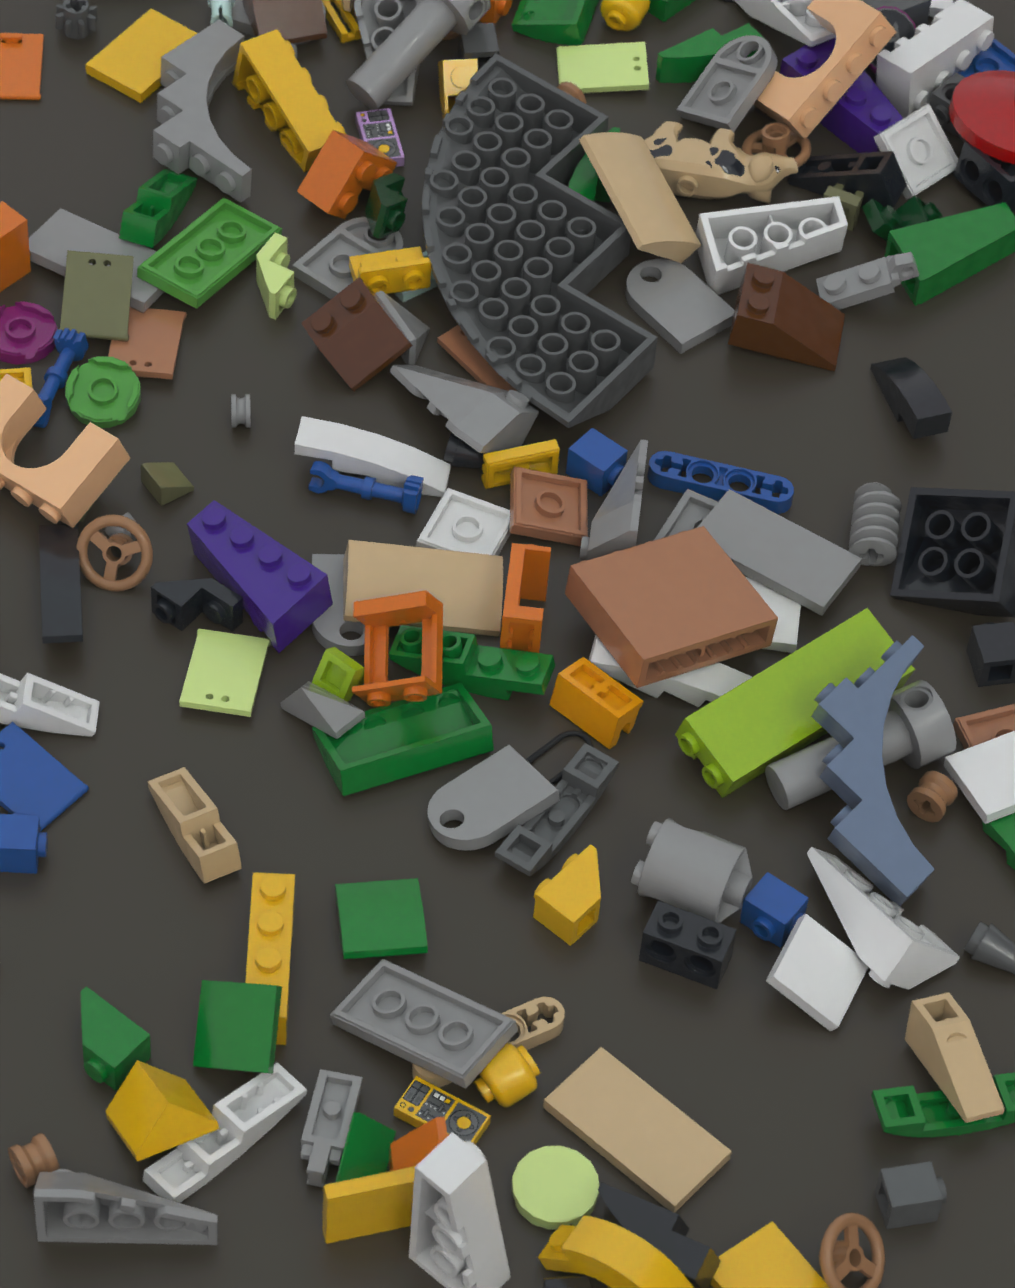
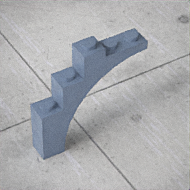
(855, 772)

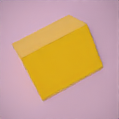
(157, 1112)

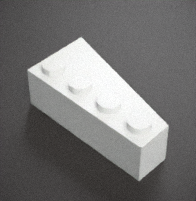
(933, 55)
(768, 236)
(457, 1219)

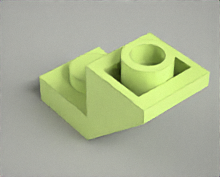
(274, 277)

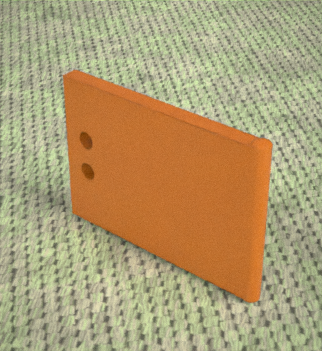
(20, 66)

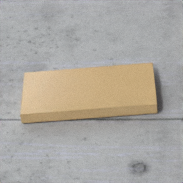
(637, 1129)

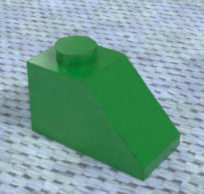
(110, 1041)

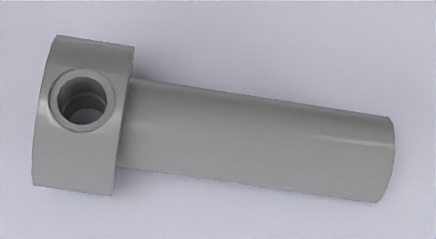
(411, 45)
(914, 731)

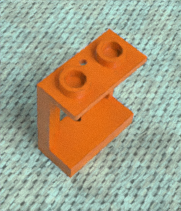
(525, 580)
(397, 610)

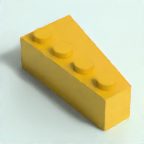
(285, 95)

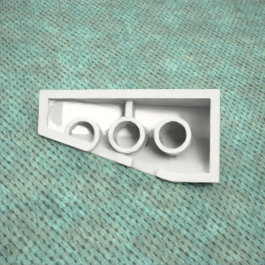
(789, 18)

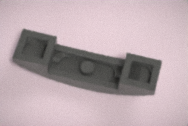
(544, 835)

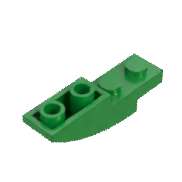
(479, 668)

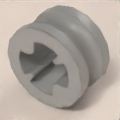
(240, 411)

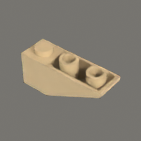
(952, 1055)

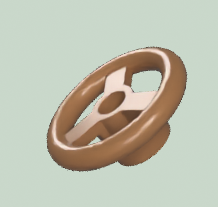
(776, 140)
(124, 543)
(846, 1255)

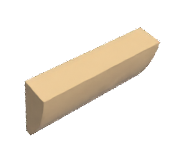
(641, 194)
(463, 581)

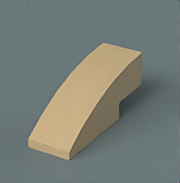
(195, 825)

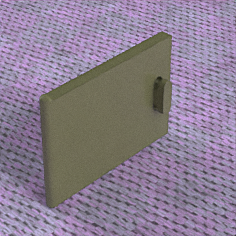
(97, 294)

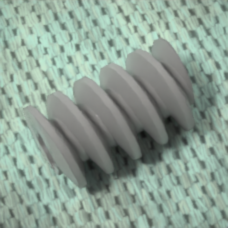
(875, 524)

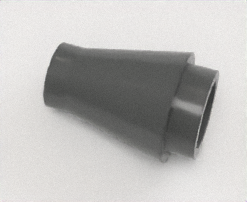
(991, 947)

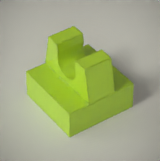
(338, 673)

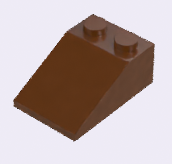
(785, 319)

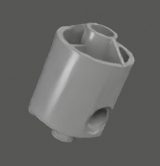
(694, 871)

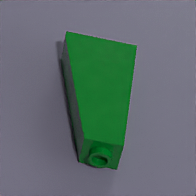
(953, 248)

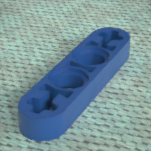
(722, 476)

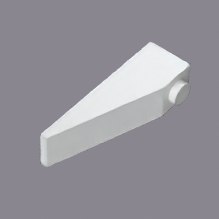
(884, 940)

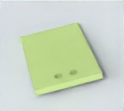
(604, 66)
(224, 670)

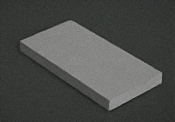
(70, 232)
(780, 552)
(424, 1023)

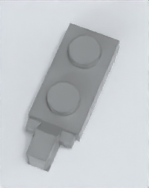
(867, 280)
(328, 1122)

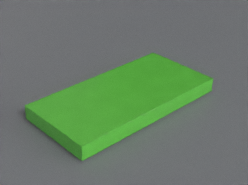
(208, 253)

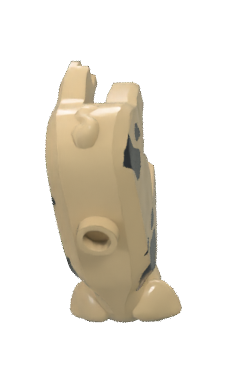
(717, 167)

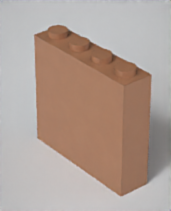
(670, 606)

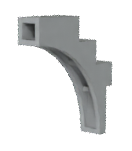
(187, 134)

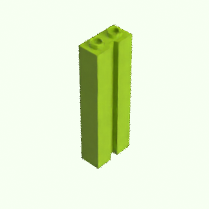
(773, 710)

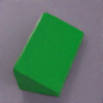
(365, 1148)

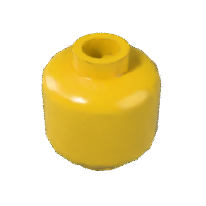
(625, 12)
(508, 1076)

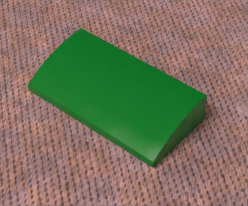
(555, 20)
(406, 740)

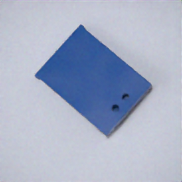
(34, 779)

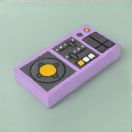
(380, 131)

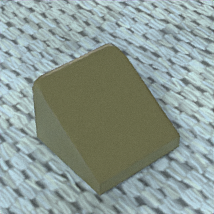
(165, 481)

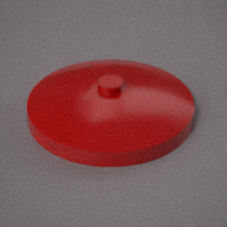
(985, 112)

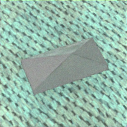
(412, 327)
(322, 710)

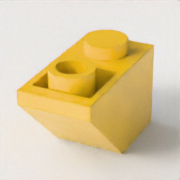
(454, 78)
(572, 898)

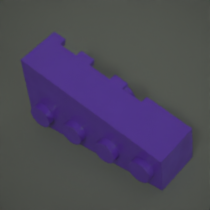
(859, 112)
(276, 584)

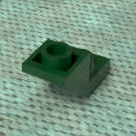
(386, 205)
(912, 212)

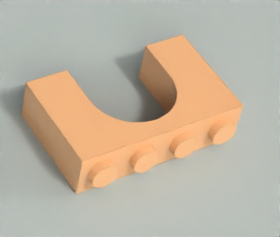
(807, 99)
(70, 483)

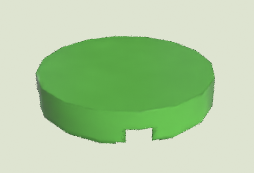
(103, 392)

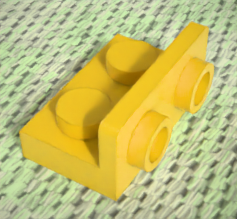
(393, 270)

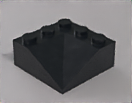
(958, 551)

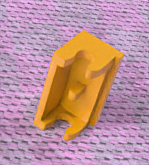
(595, 702)

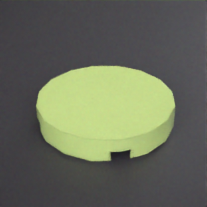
(555, 1187)

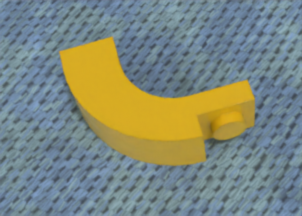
(610, 1256)

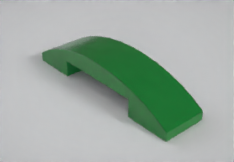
(933, 1115)

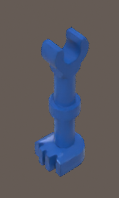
(71, 348)
(368, 487)

